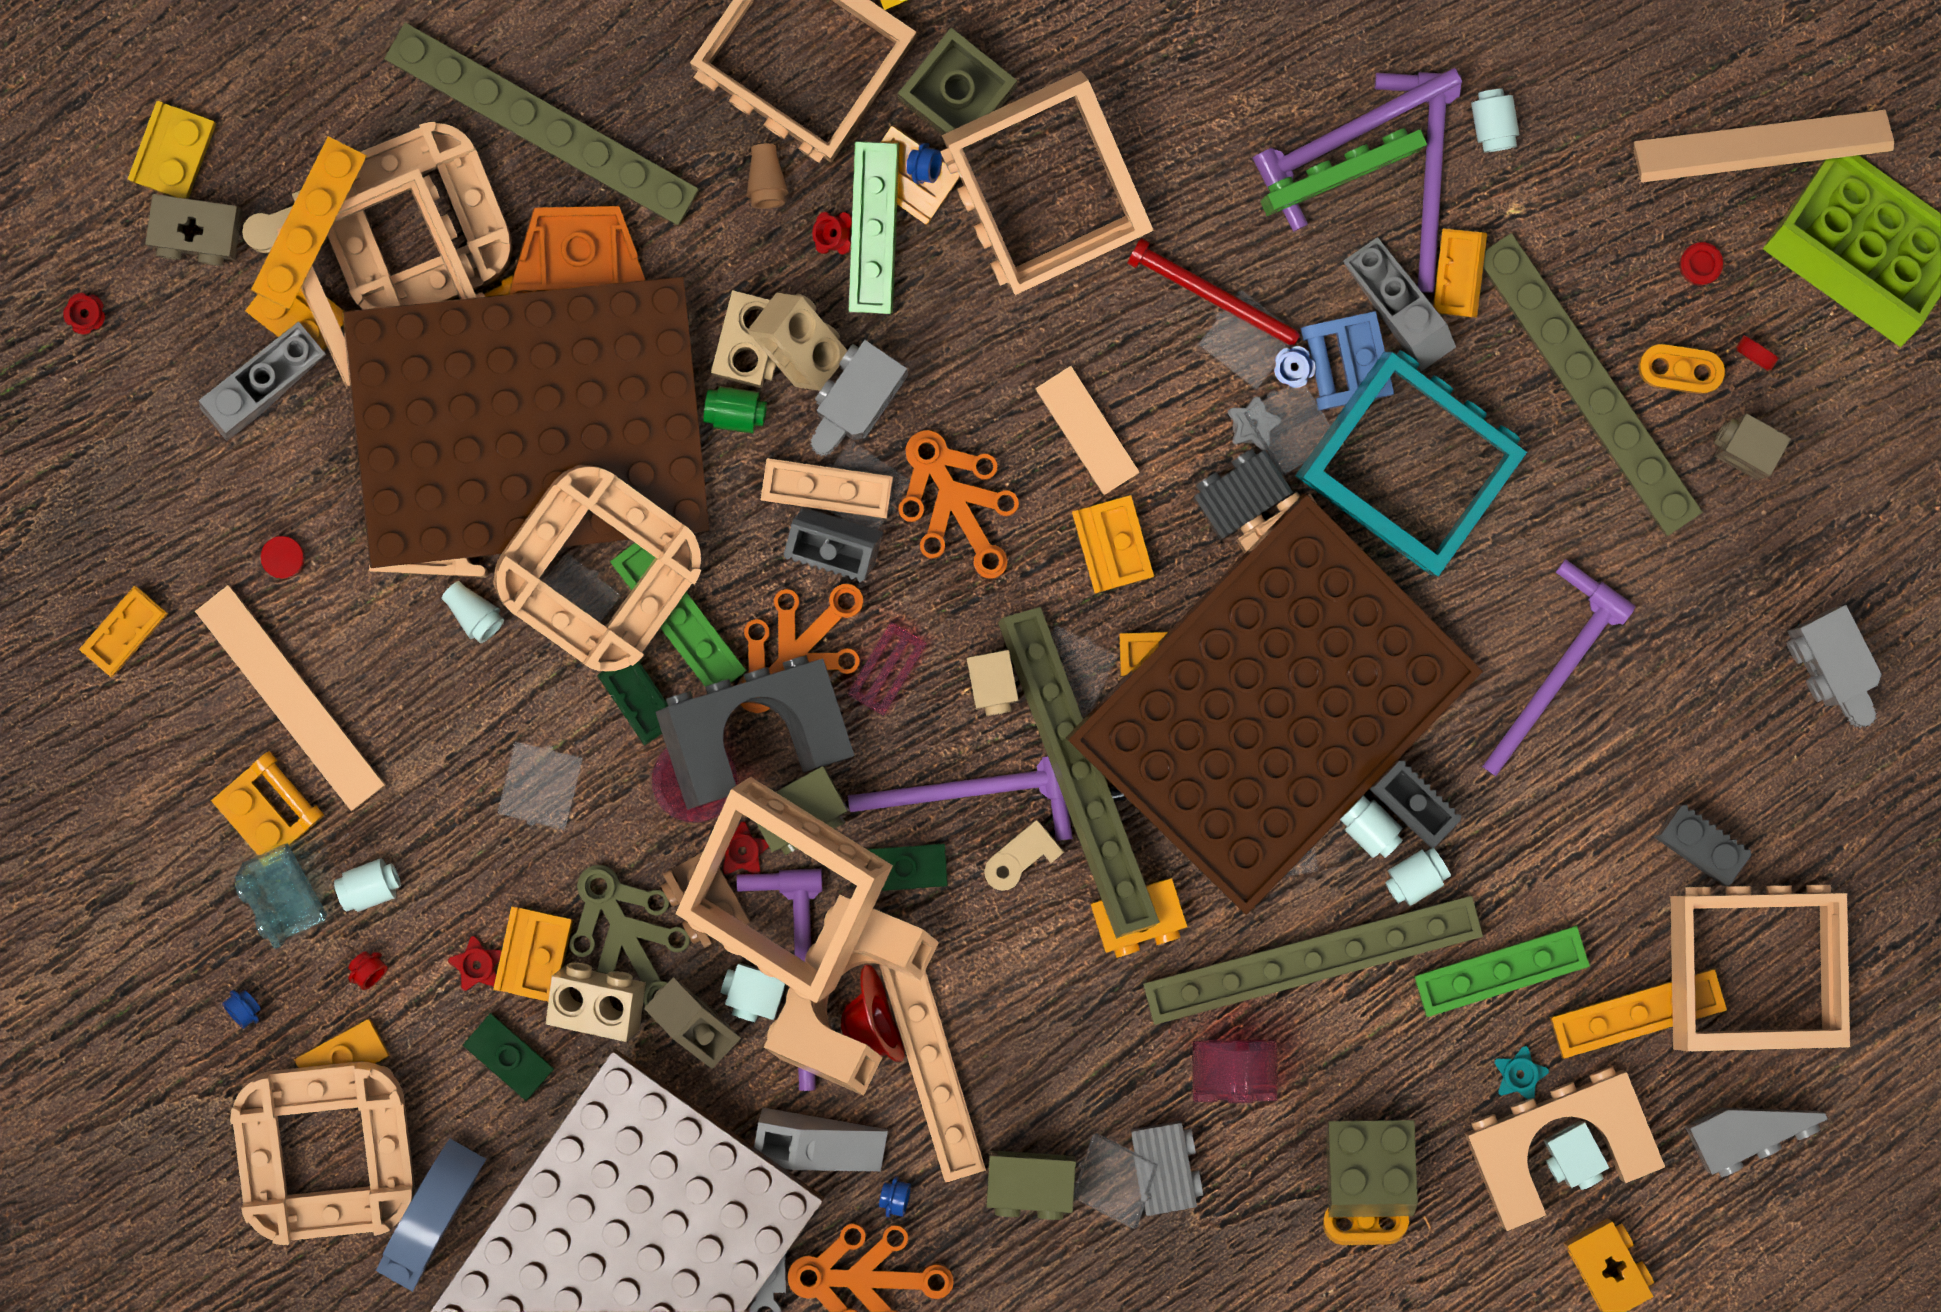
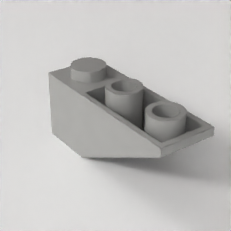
(1400, 304)
(260, 381)
(1739, 1133)
(819, 1143)

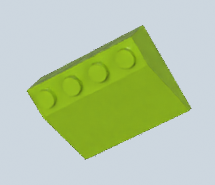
(1864, 245)

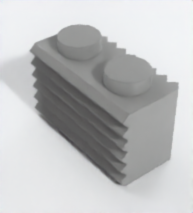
(1173, 1183)

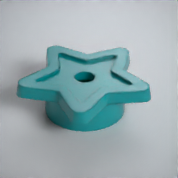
(1509, 1068)

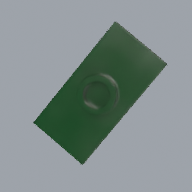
(636, 698)
(914, 866)
(508, 1056)

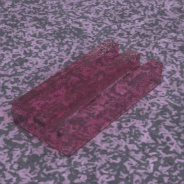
(868, 699)

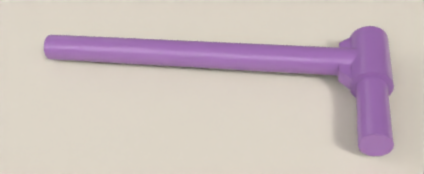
(1275, 166)
(1433, 166)
(1607, 608)
(1042, 778)
(801, 887)

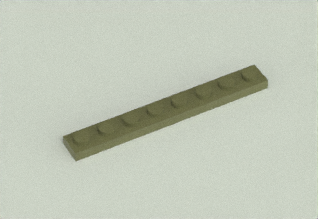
(541, 124)
(1589, 385)
(1079, 781)
(1312, 960)

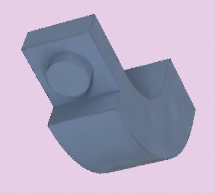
(430, 1214)

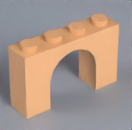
(803, 1029)
(1504, 1143)

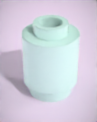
(1495, 120)
(1372, 827)
(1417, 876)
(367, 885)

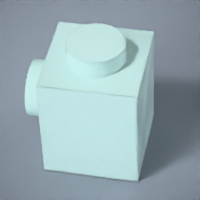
(752, 993)
(1575, 1156)

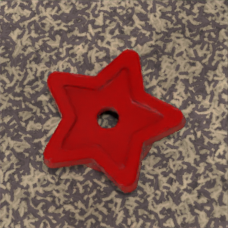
(748, 861)
(464, 963)

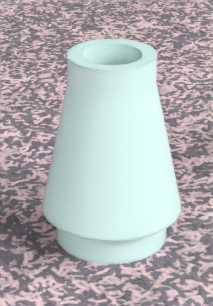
(475, 614)

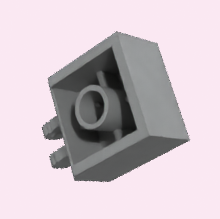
(857, 397)
(1837, 663)

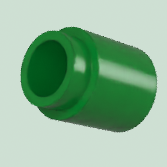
(734, 409)

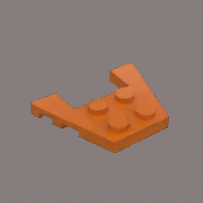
(575, 250)

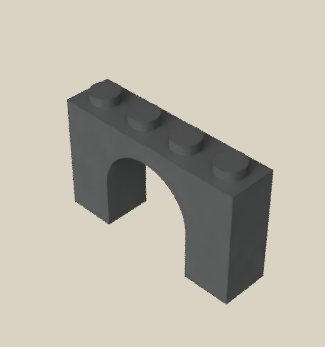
(798, 694)

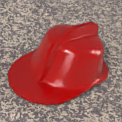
(870, 1018)

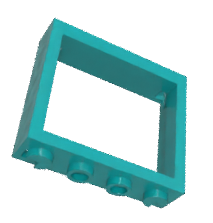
(1440, 392)

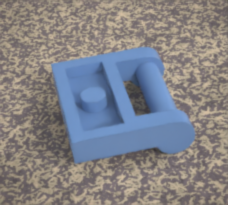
(1359, 348)

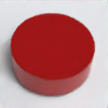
(1701, 264)
(1757, 353)
(282, 557)

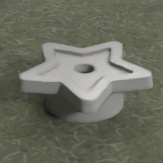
(1242, 430)

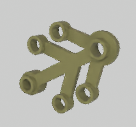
(622, 929)

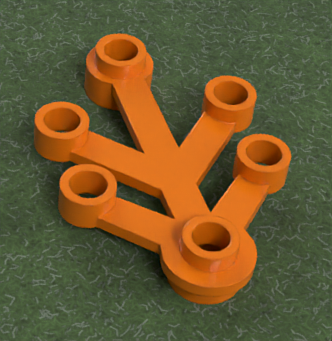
(953, 497)
(791, 649)
(861, 1276)

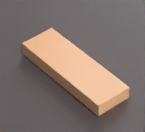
(1087, 430)
(826, 488)

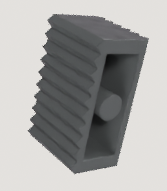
(1241, 493)
(833, 544)
(1415, 803)
(1703, 844)

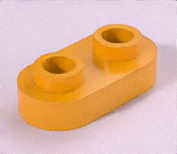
(1680, 369)
(1365, 1230)

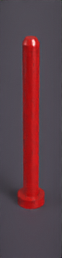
(1211, 293)

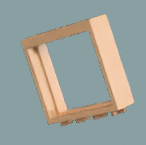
(777, 121)
(440, 230)
(1075, 252)
(815, 840)
(1834, 969)

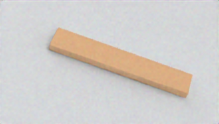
(1763, 146)
(290, 698)
(934, 1074)

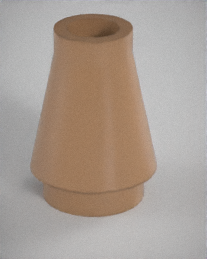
(766, 179)

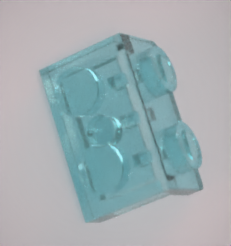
(278, 895)

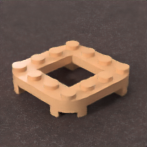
(473, 200)
(646, 606)
(325, 1212)

